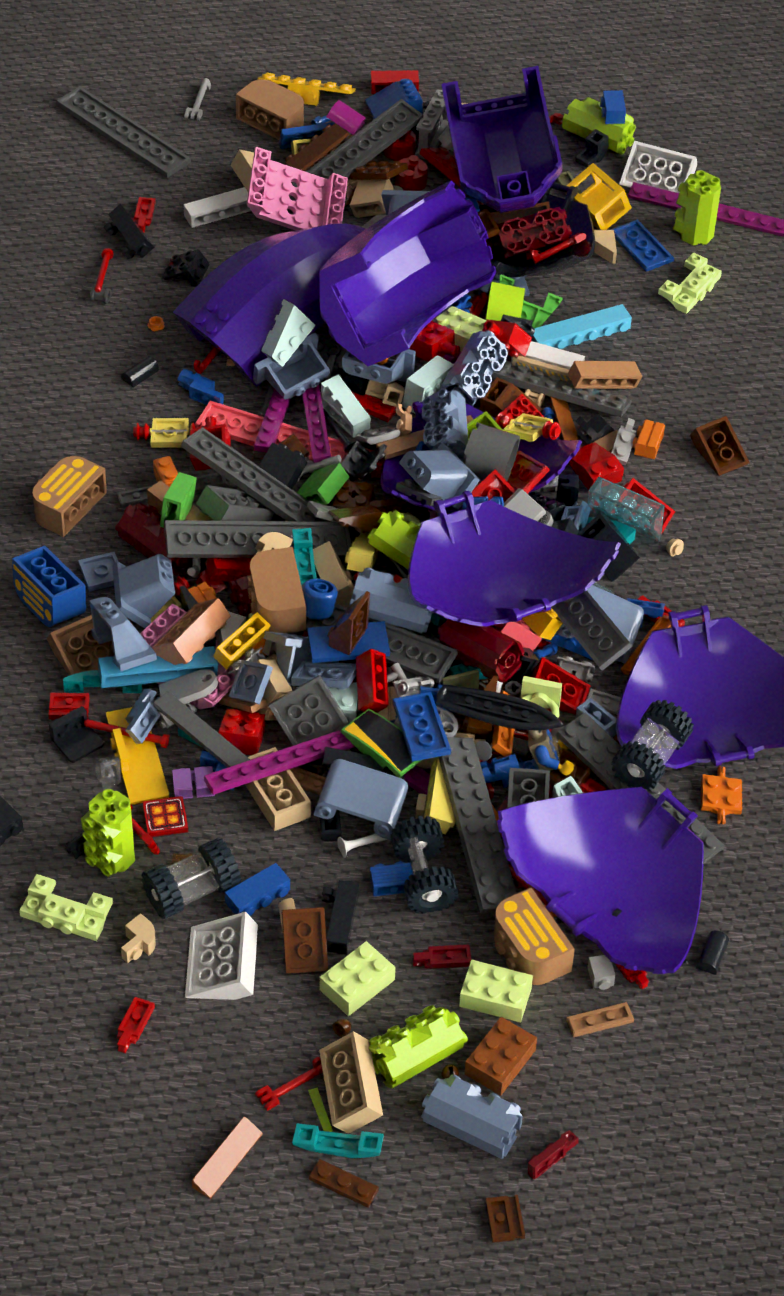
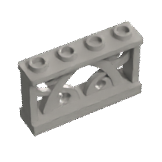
(432, 123)

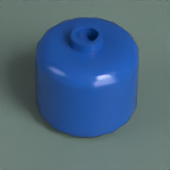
(319, 598)

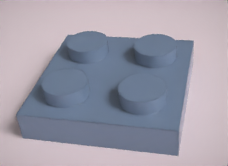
(98, 571)
(250, 682)

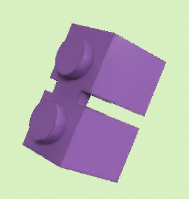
(183, 782)

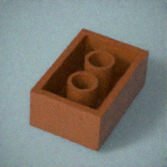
(500, 1056)

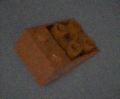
(500, 396)
(361, 517)

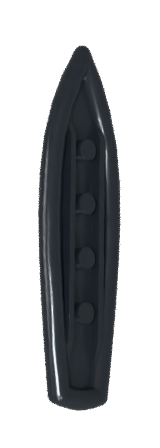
(496, 708)

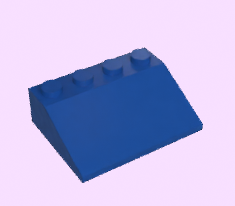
(393, 93)

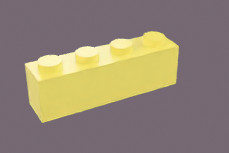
(361, 554)
(438, 801)

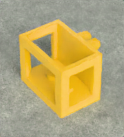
(603, 203)

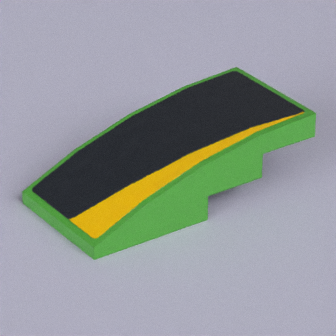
(381, 740)

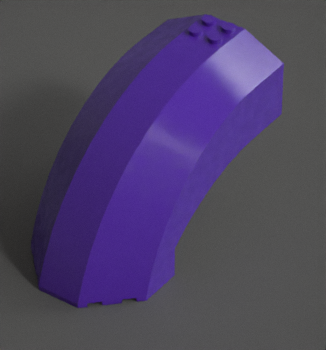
(504, 145)
(404, 273)
(245, 293)

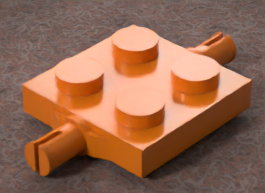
(721, 795)

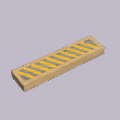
(548, 369)

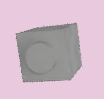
(601, 972)

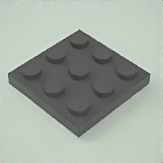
(308, 712)

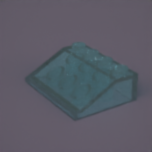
(627, 507)

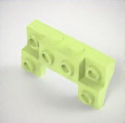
(693, 286)
(65, 913)

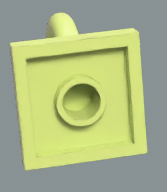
(543, 693)

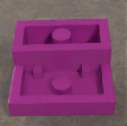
(346, 117)

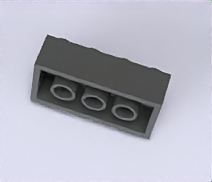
(232, 505)
(527, 786)

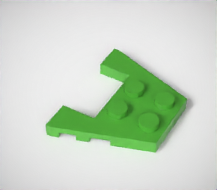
(532, 311)

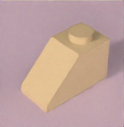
(605, 245)

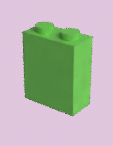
(324, 484)
(178, 498)

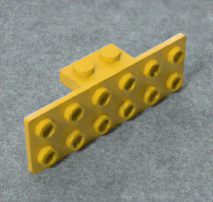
(308, 89)
(138, 762)

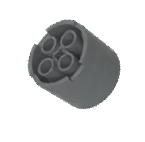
(491, 450)

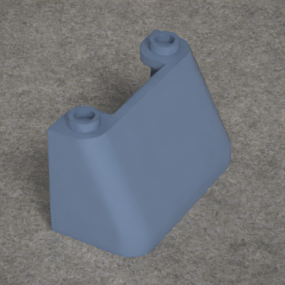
(622, 612)
(363, 794)

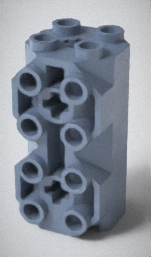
(475, 366)
(445, 421)
(390, 601)
(476, 1119)

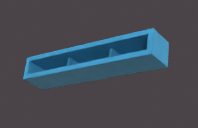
(154, 671)

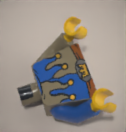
(546, 751)

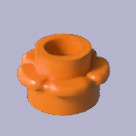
(156, 323)

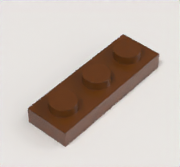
(344, 1183)

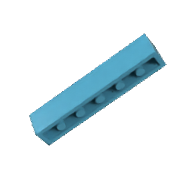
(583, 327)

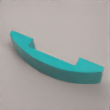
(304, 554)
(76, 683)
(338, 1144)

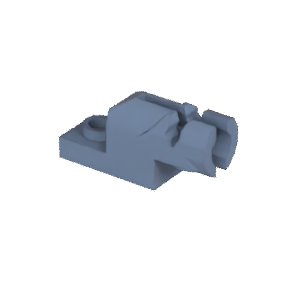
(578, 514)
(142, 716)

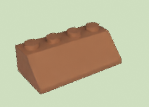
(192, 632)

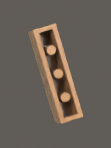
(604, 374)

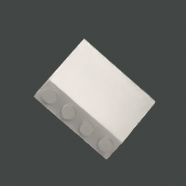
(657, 167)
(222, 958)

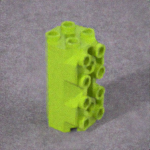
(586, 117)
(699, 208)
(394, 537)
(109, 832)
(417, 1046)

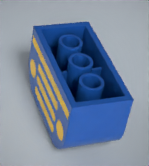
(48, 587)

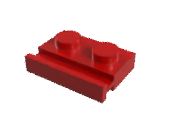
(63, 703)

